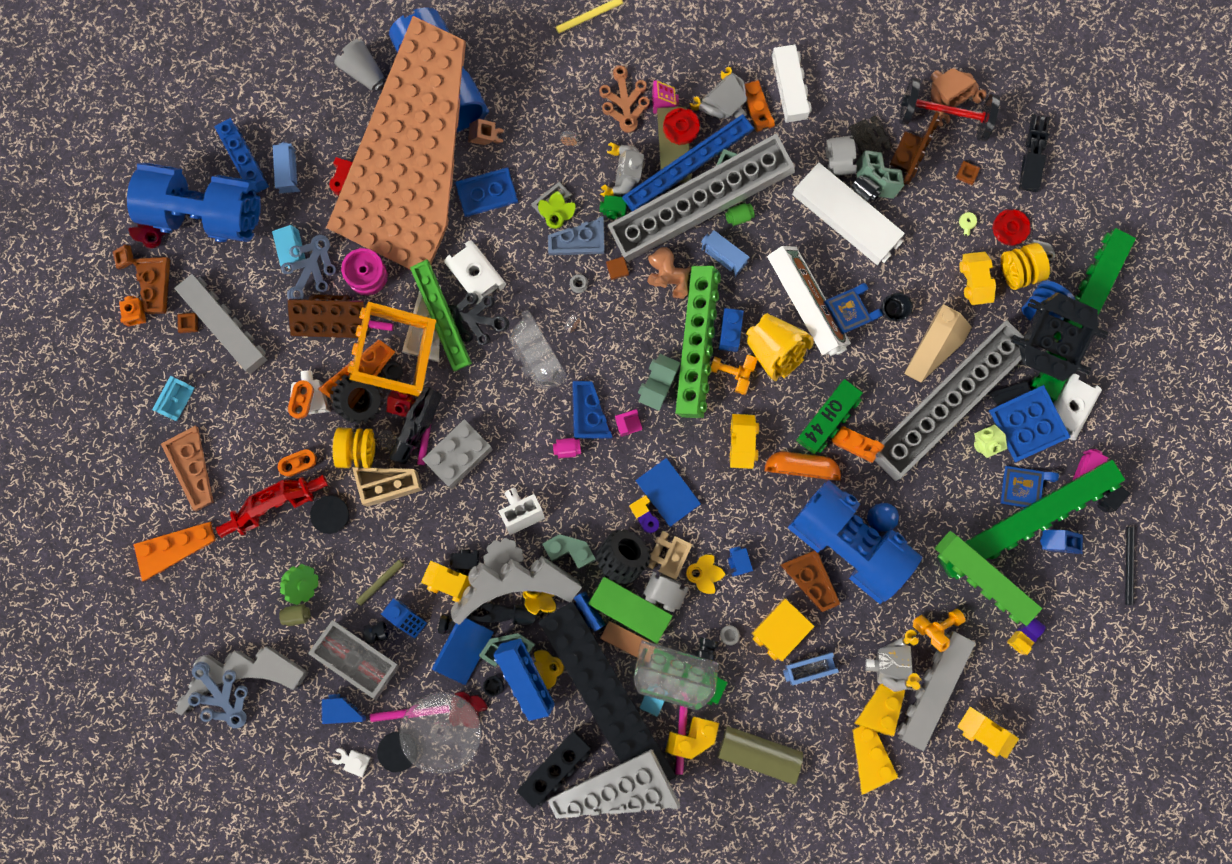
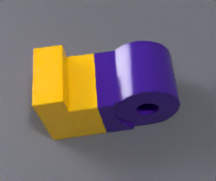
(648, 522)
(1026, 636)

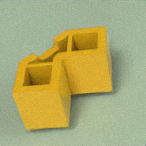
(980, 286)
(743, 441)
(445, 580)
(988, 733)
(700, 737)

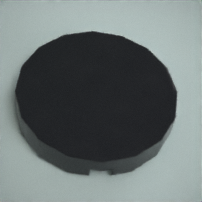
(329, 514)
(391, 753)

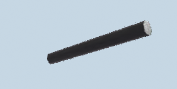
(1129, 582)

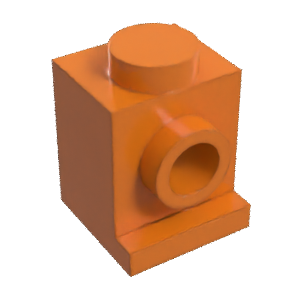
(135, 315)

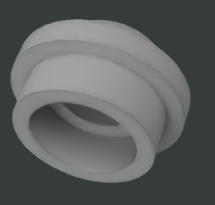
(574, 279)

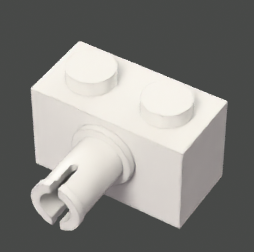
(520, 512)

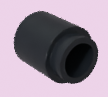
(866, 188)

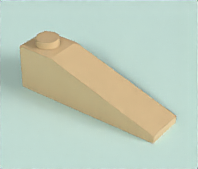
(941, 339)

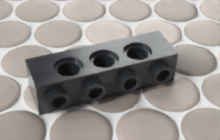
(528, 789)

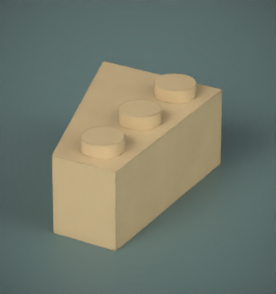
(385, 484)

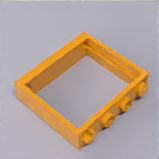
(400, 316)

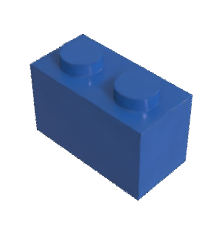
(731, 330)

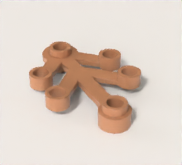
(624, 102)

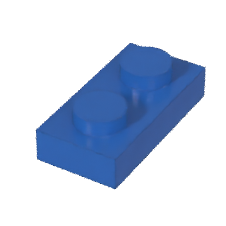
(592, 616)

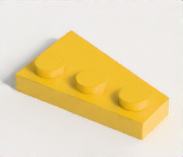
(882, 711)
(872, 760)

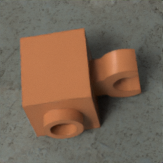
(484, 132)

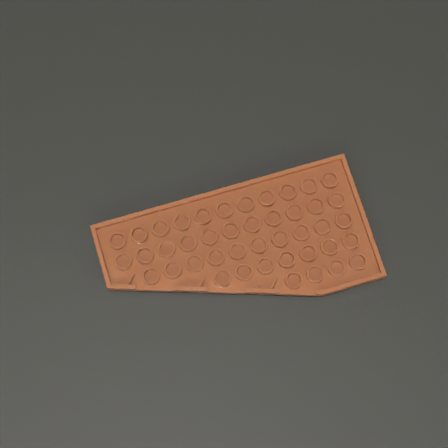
(405, 163)

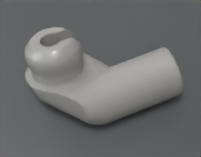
(1047, 248)

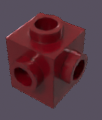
(400, 403)

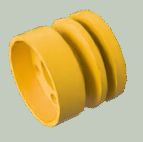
(1025, 266)
(350, 447)

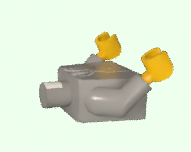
(724, 97)
(628, 169)
(895, 664)

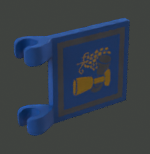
(849, 310)
(1024, 486)

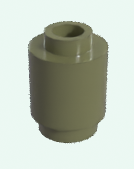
(294, 615)

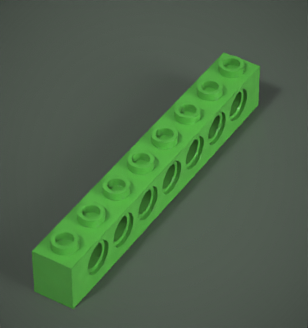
(695, 314)

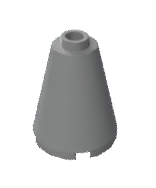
(360, 65)

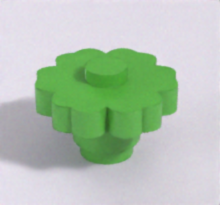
(299, 584)

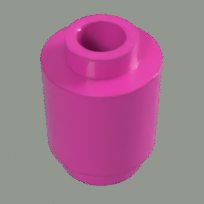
(567, 447)

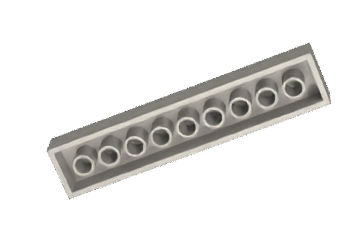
(702, 197)
(949, 401)

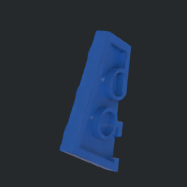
(587, 413)

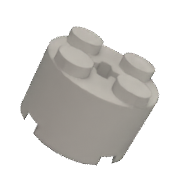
(841, 155)
(665, 591)

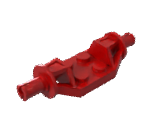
(275, 495)

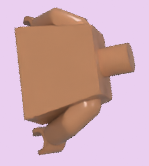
(953, 89)

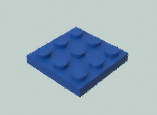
(1029, 423)

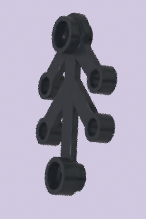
(473, 318)

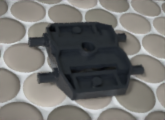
(1073, 339)

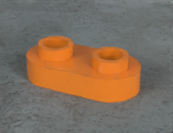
(300, 400)
(297, 463)

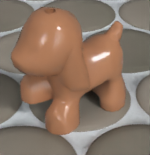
(663, 261)

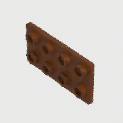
(912, 150)
(324, 316)

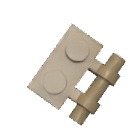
(675, 557)

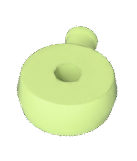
(967, 226)

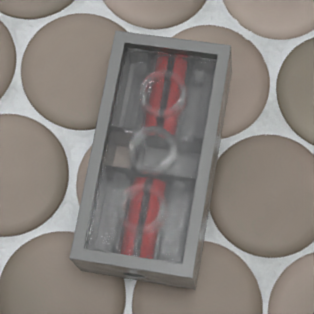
(354, 660)

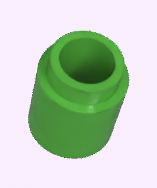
(739, 214)

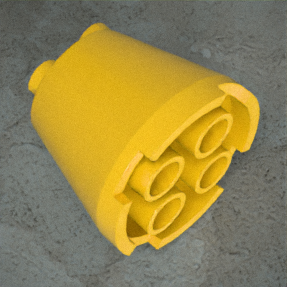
(778, 345)

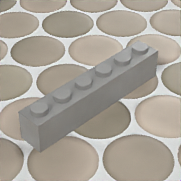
(220, 323)
(935, 692)

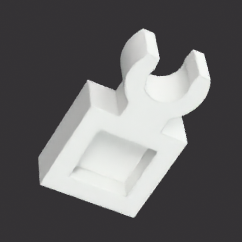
(354, 762)

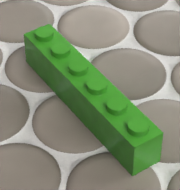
(988, 578)

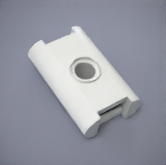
(470, 260)
(1082, 397)

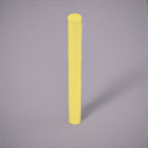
(588, 15)

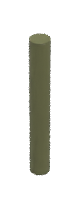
(379, 583)

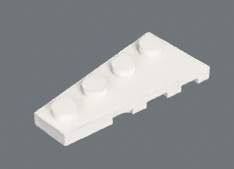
(414, 334)

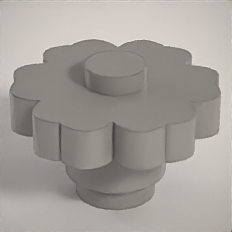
(502, 553)

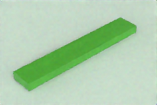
(440, 311)

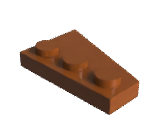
(154, 281)
(813, 580)

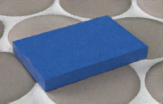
(486, 192)
(668, 492)
(462, 650)

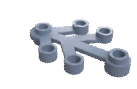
(310, 265)
(220, 698)

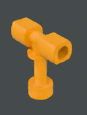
(742, 373)
(936, 630)

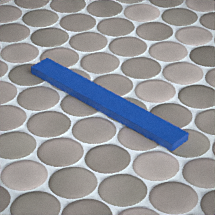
(688, 163)

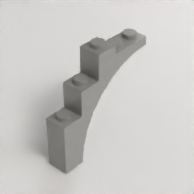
(513, 578)
(268, 665)

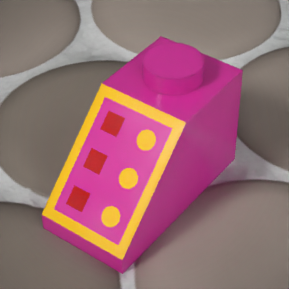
(663, 96)

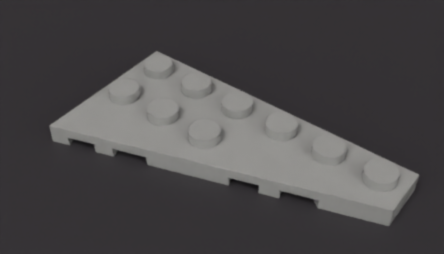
(622, 789)

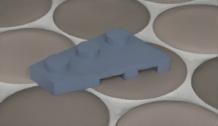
(580, 240)

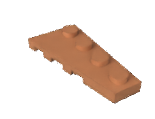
(189, 465)

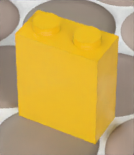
(781, 630)

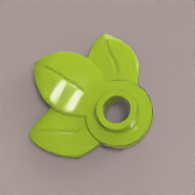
(556, 207)

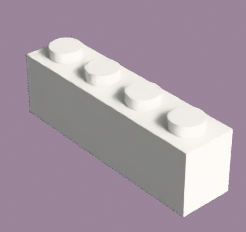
(790, 83)

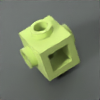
(990, 441)

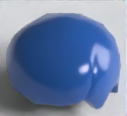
(883, 517)

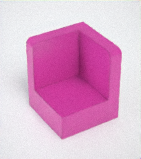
(628, 423)

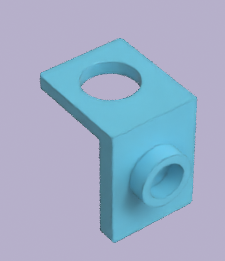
(651, 705)

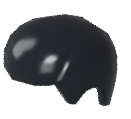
(903, 305)

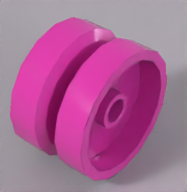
(354, 272)

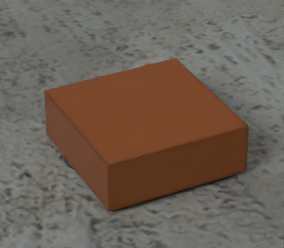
(967, 173)
(123, 256)
(617, 268)
(187, 323)

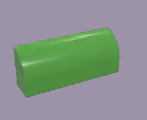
(630, 609)

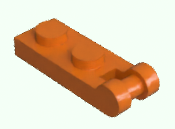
(758, 106)
(857, 444)

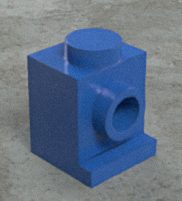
(739, 561)

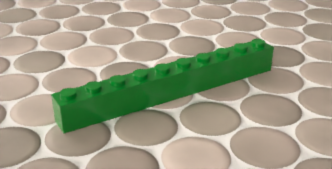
(1093, 291)
(1043, 512)

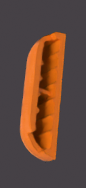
(803, 465)

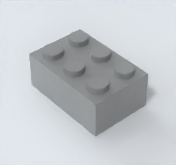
(457, 454)

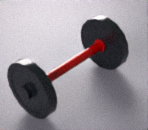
(986, 118)

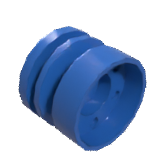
(1043, 291)

